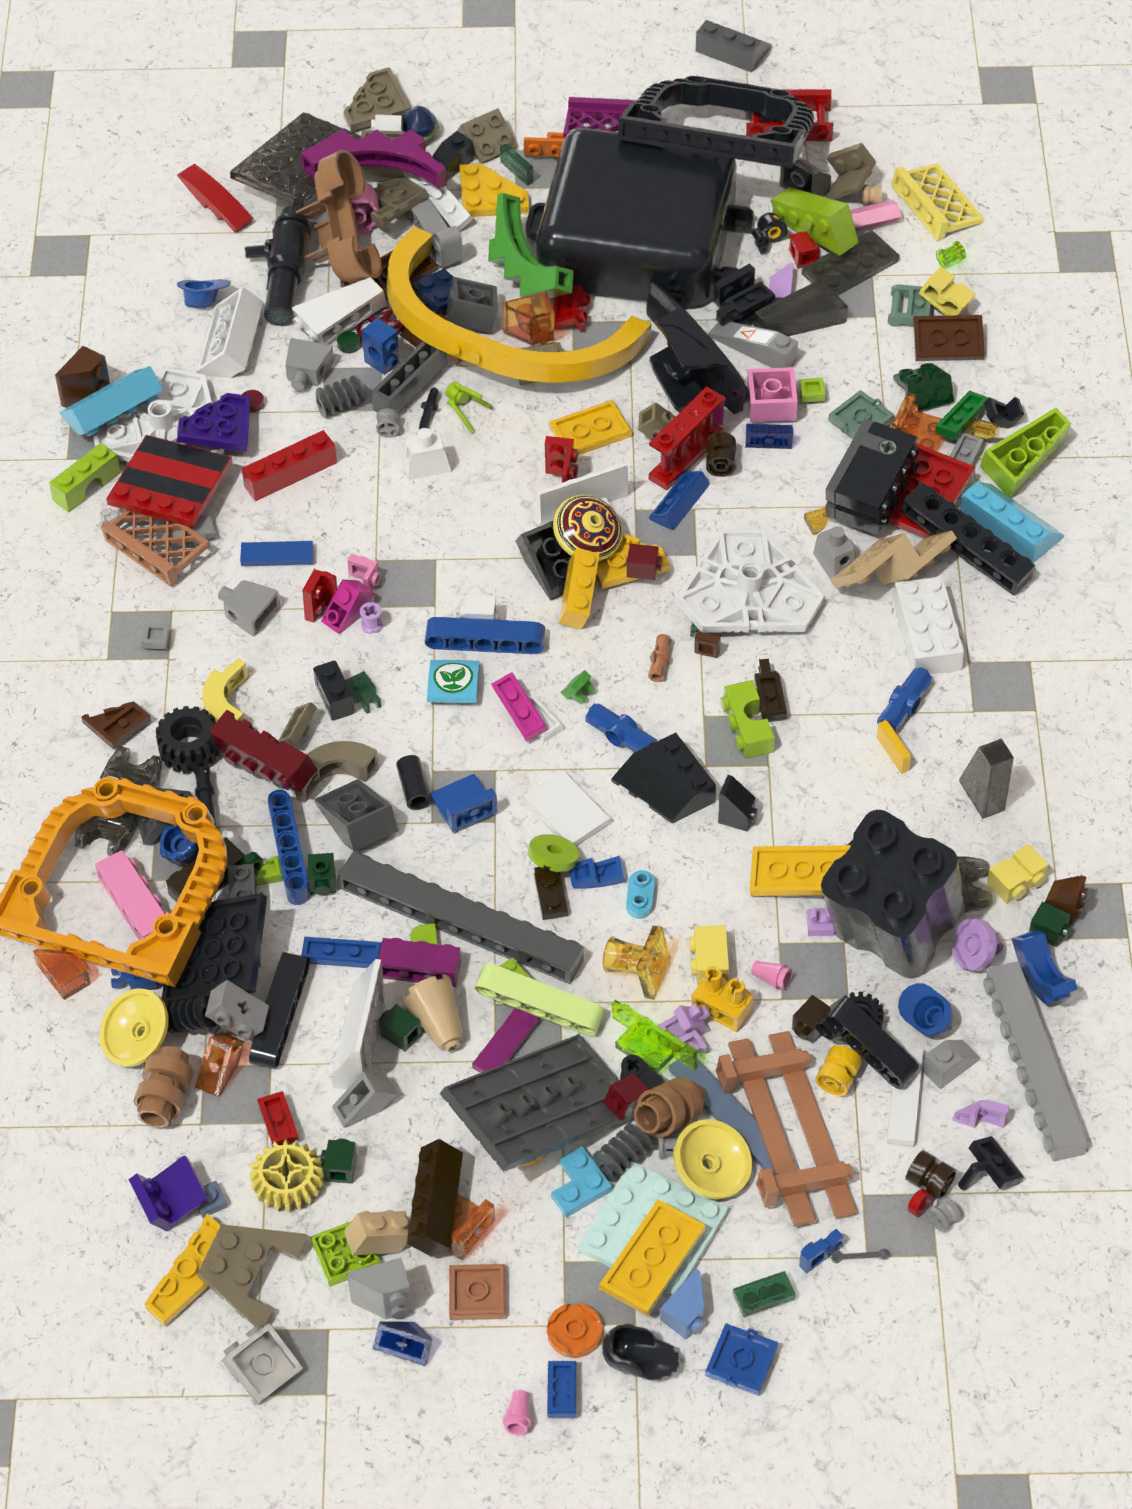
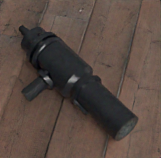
(285, 263)

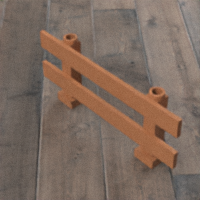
(787, 1179)

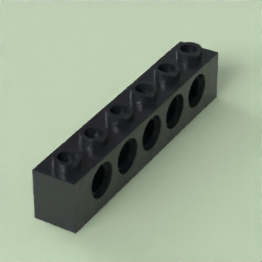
(970, 549)

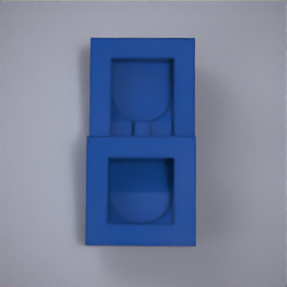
(599, 874)

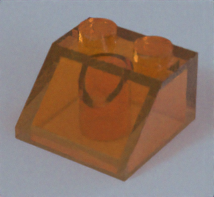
(529, 319)

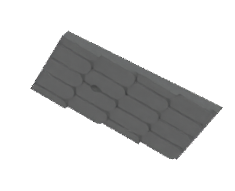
(536, 1102)

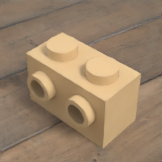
(378, 1232)

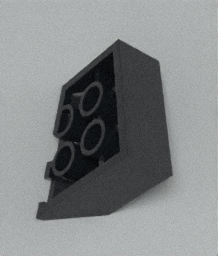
(667, 779)

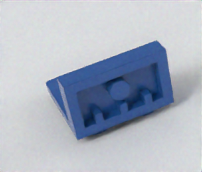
(464, 802)

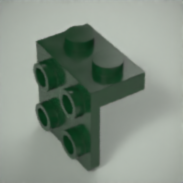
(928, 383)

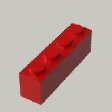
(289, 465)

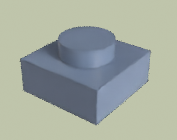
(216, 1200)

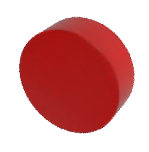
(920, 1202)

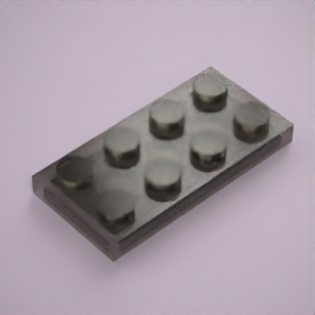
(853, 266)

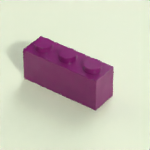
(418, 960)

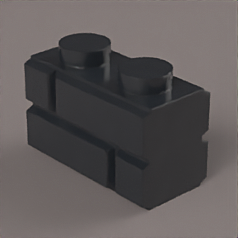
(333, 690)

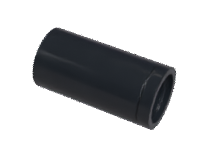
(413, 782)

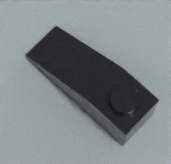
(453, 152)

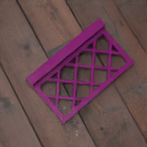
(595, 111)

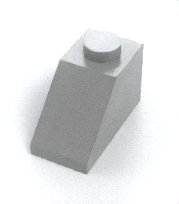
(948, 1061)
(364, 1098)

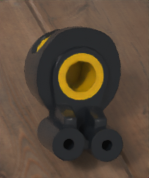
(769, 229)

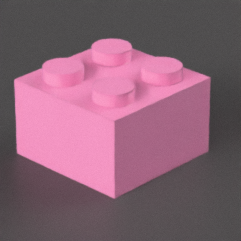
(772, 394)

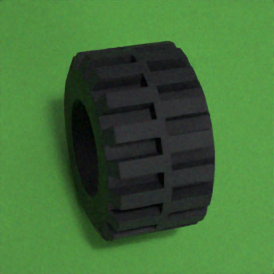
(184, 724)

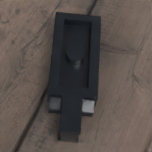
(744, 303)

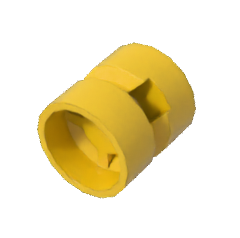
(838, 1070)

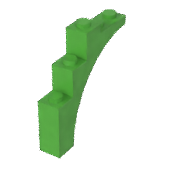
(519, 263)

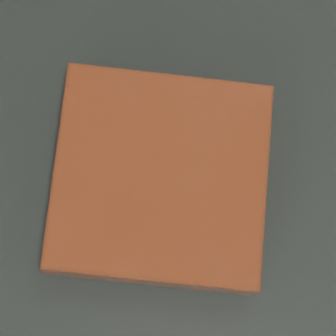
(477, 1292)

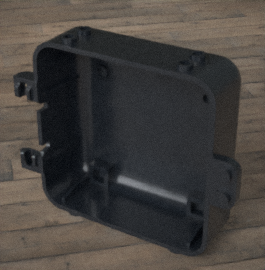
(638, 217)

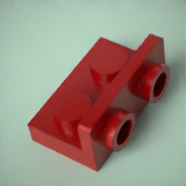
(572, 309)
(318, 593)

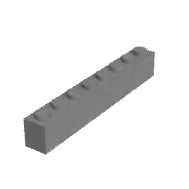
(1035, 1062)

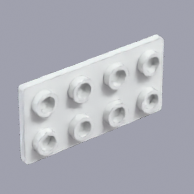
(605, 484)

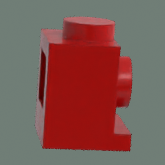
(803, 249)

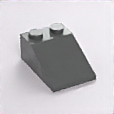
(357, 815)

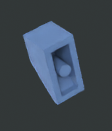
(685, 1307)

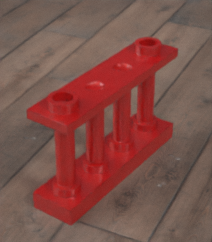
(816, 100)
(684, 438)

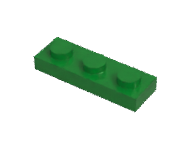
(961, 415)

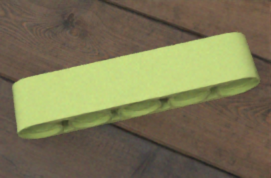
(539, 999)

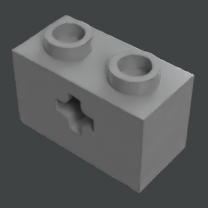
(236, 1010)

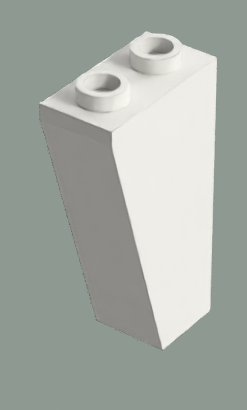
(338, 310)

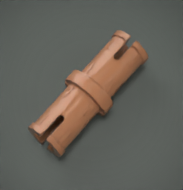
(660, 658)

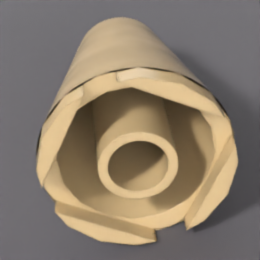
(436, 1008)

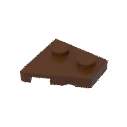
(117, 723)

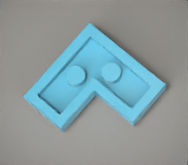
(586, 1185)

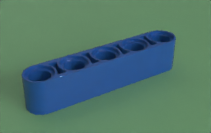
(485, 635)
(282, 815)

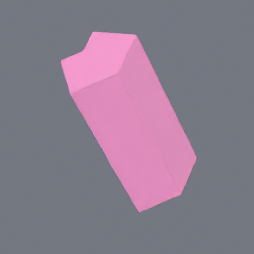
(875, 215)

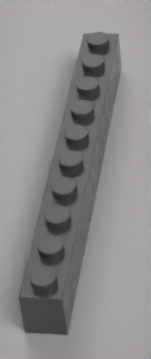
(461, 917)

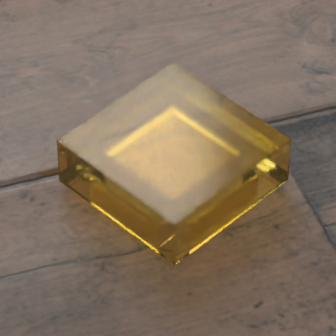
(983, 429)

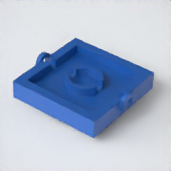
(741, 1359)

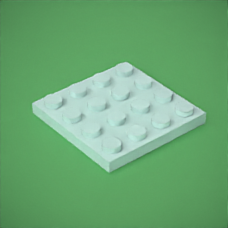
(630, 1204)

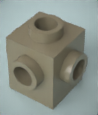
(653, 420)

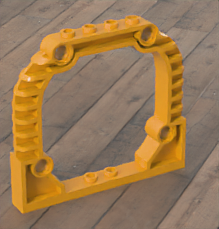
(156, 956)

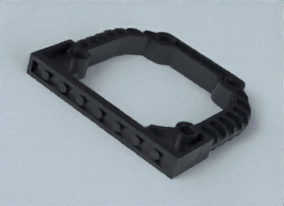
(779, 147)

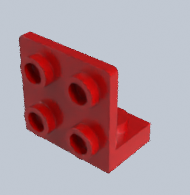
(561, 457)

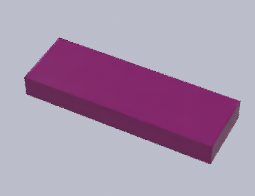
(506, 1040)

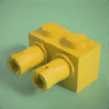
(726, 1001)

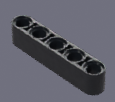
(282, 1002)

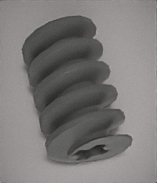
(339, 394)
(621, 1149)

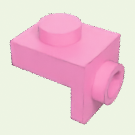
(364, 569)

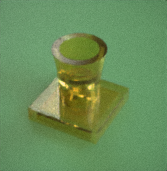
(646, 961)

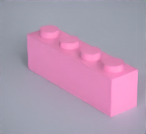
(130, 893)

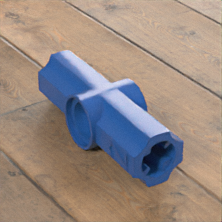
(906, 698)
(618, 729)

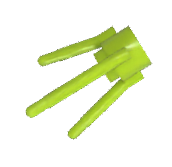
(459, 395)

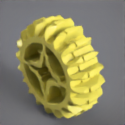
(272, 1170)

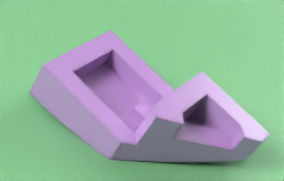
(781, 282)
(691, 1038)
(984, 1110)

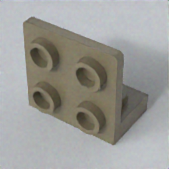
(488, 134)
(853, 168)

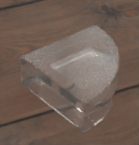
(110, 515)

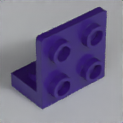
(170, 1193)

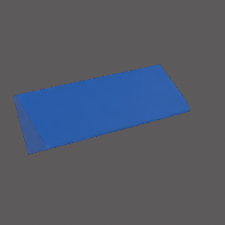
(680, 499)

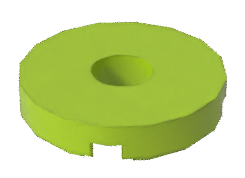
(553, 852)

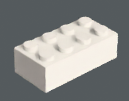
(928, 625)

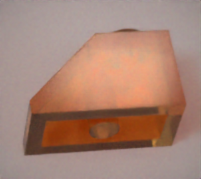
(63, 971)
(219, 1063)

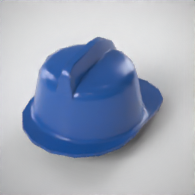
(201, 293)
(925, 1009)

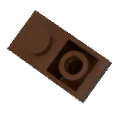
(1069, 896)

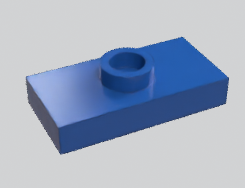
(561, 1389)

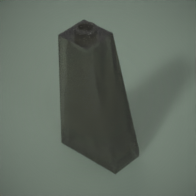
(803, 311)
(988, 778)

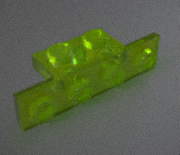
(649, 1041)

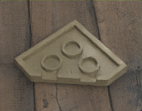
(377, 97)

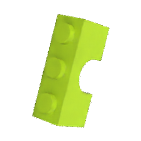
(70, 485)
(752, 736)

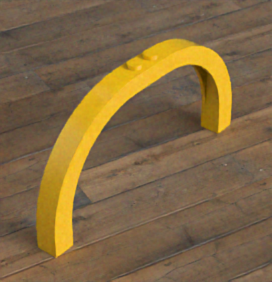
(492, 355)

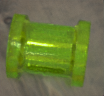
(951, 254)

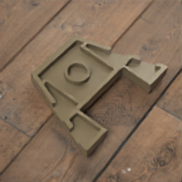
(396, 198)
(237, 1260)

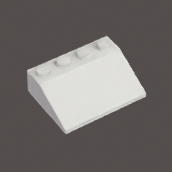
(359, 1028)

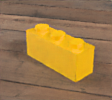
(579, 588)

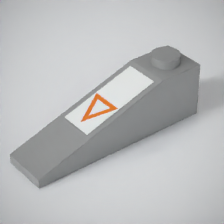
(758, 343)

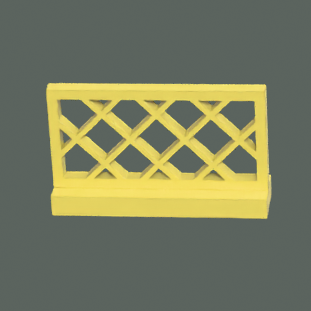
(924, 205)

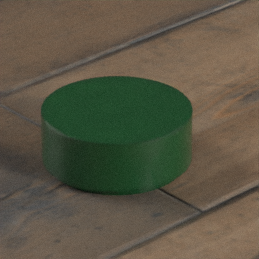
(348, 342)
(252, 858)

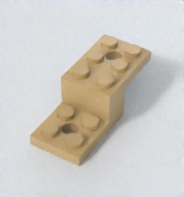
(894, 559)

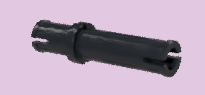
(205, 790)

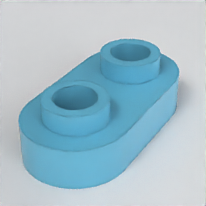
(640, 892)

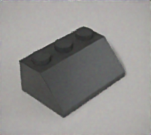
(730, 46)

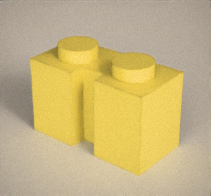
(945, 293)
(1018, 875)
(710, 950)

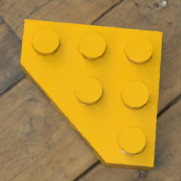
(481, 188)
(614, 569)

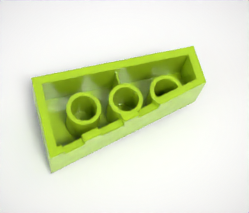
(823, 218)
(1024, 451)

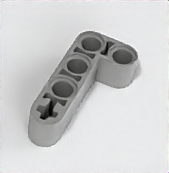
(446, 241)

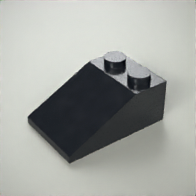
(545, 558)

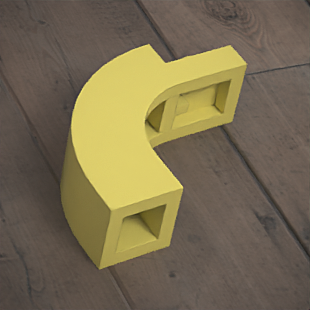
(220, 686)

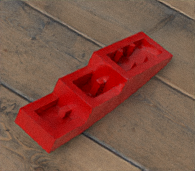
(215, 197)

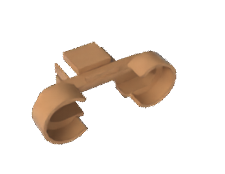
(336, 183)

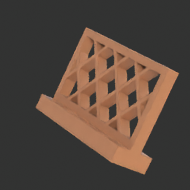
(143, 552)

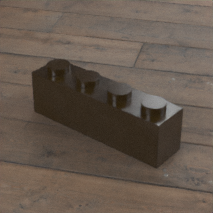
(435, 1198)

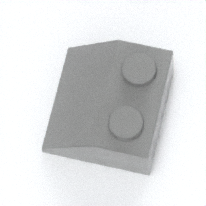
(382, 1289)

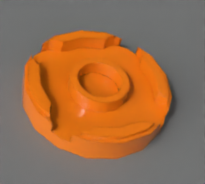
(574, 1330)

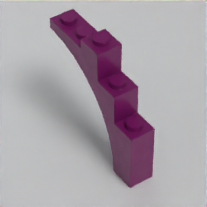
(377, 150)

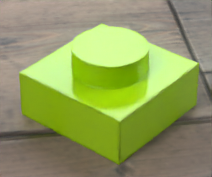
(812, 390)

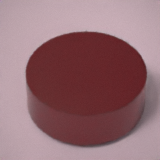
(256, 400)

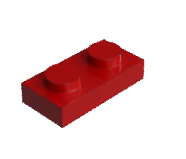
(277, 1118)

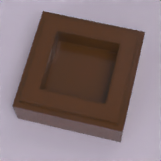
(707, 644)

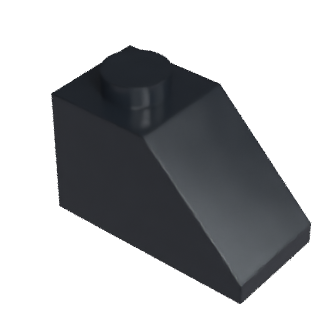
(736, 805)

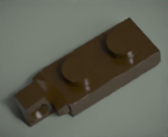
(770, 692)
(550, 893)

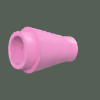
(772, 973)
(517, 1415)

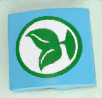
(453, 681)

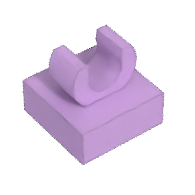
(819, 922)
(692, 1018)

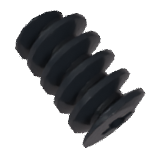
(188, 1014)

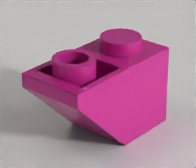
(346, 605)

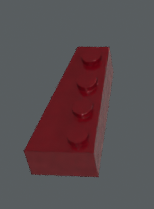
(262, 753)

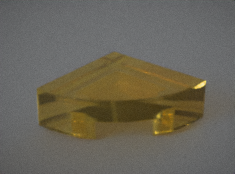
(816, 520)

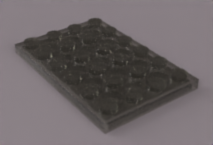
(278, 165)

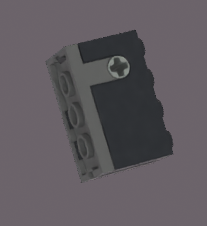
(872, 477)

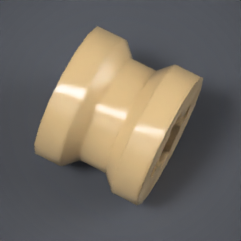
(871, 195)

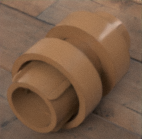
(161, 1093)
(669, 1107)

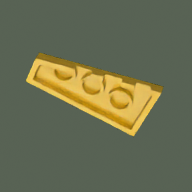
(181, 1283)

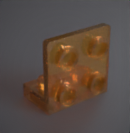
(917, 423)
(470, 1225)

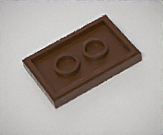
(948, 338)

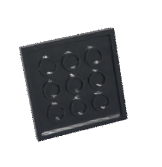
(225, 950)

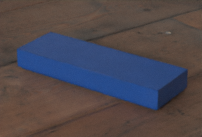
(276, 553)
(340, 952)

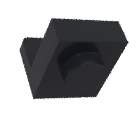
(1003, 413)

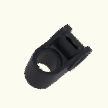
(636, 1065)

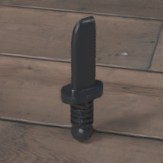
(429, 406)

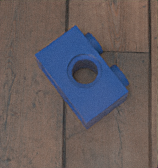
(380, 346)

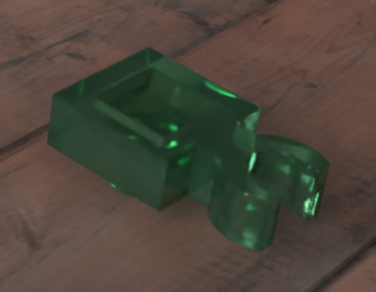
(363, 690)

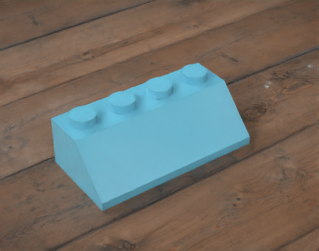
(112, 401)
(1009, 520)

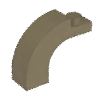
(340, 758)

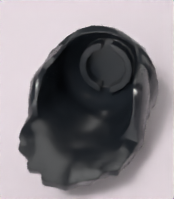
(639, 1353)

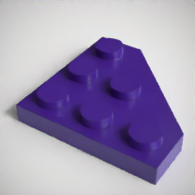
(218, 424)

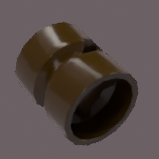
(721, 454)
(928, 1173)

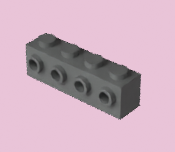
(409, 378)

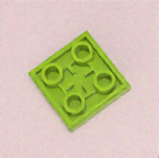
(336, 1257)

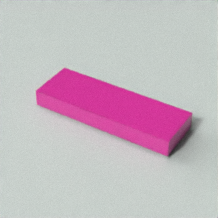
(519, 706)

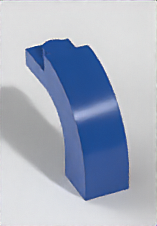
(1040, 968)

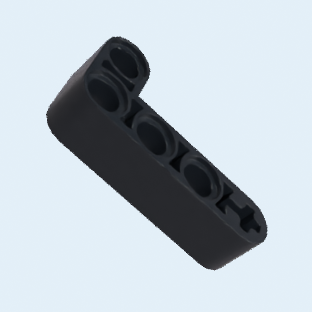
(869, 1040)

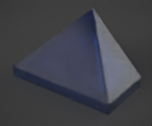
(403, 1341)

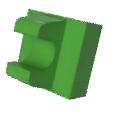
(576, 685)

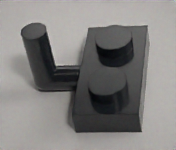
(993, 1161)

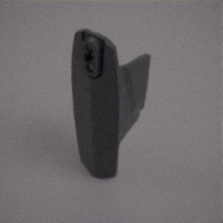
(691, 357)

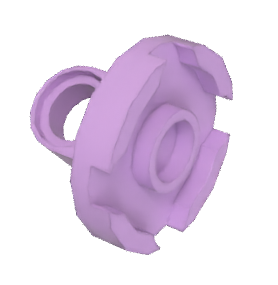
(975, 944)

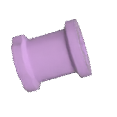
(370, 614)

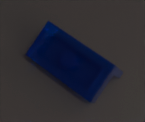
(769, 436)

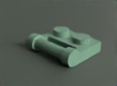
(916, 305)

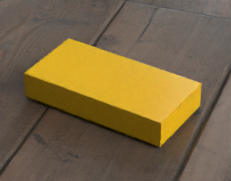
(893, 746)

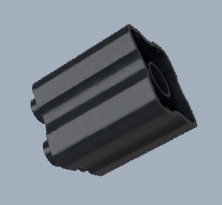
(894, 893)

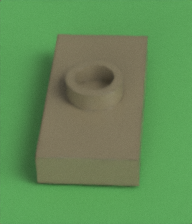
(298, 724)

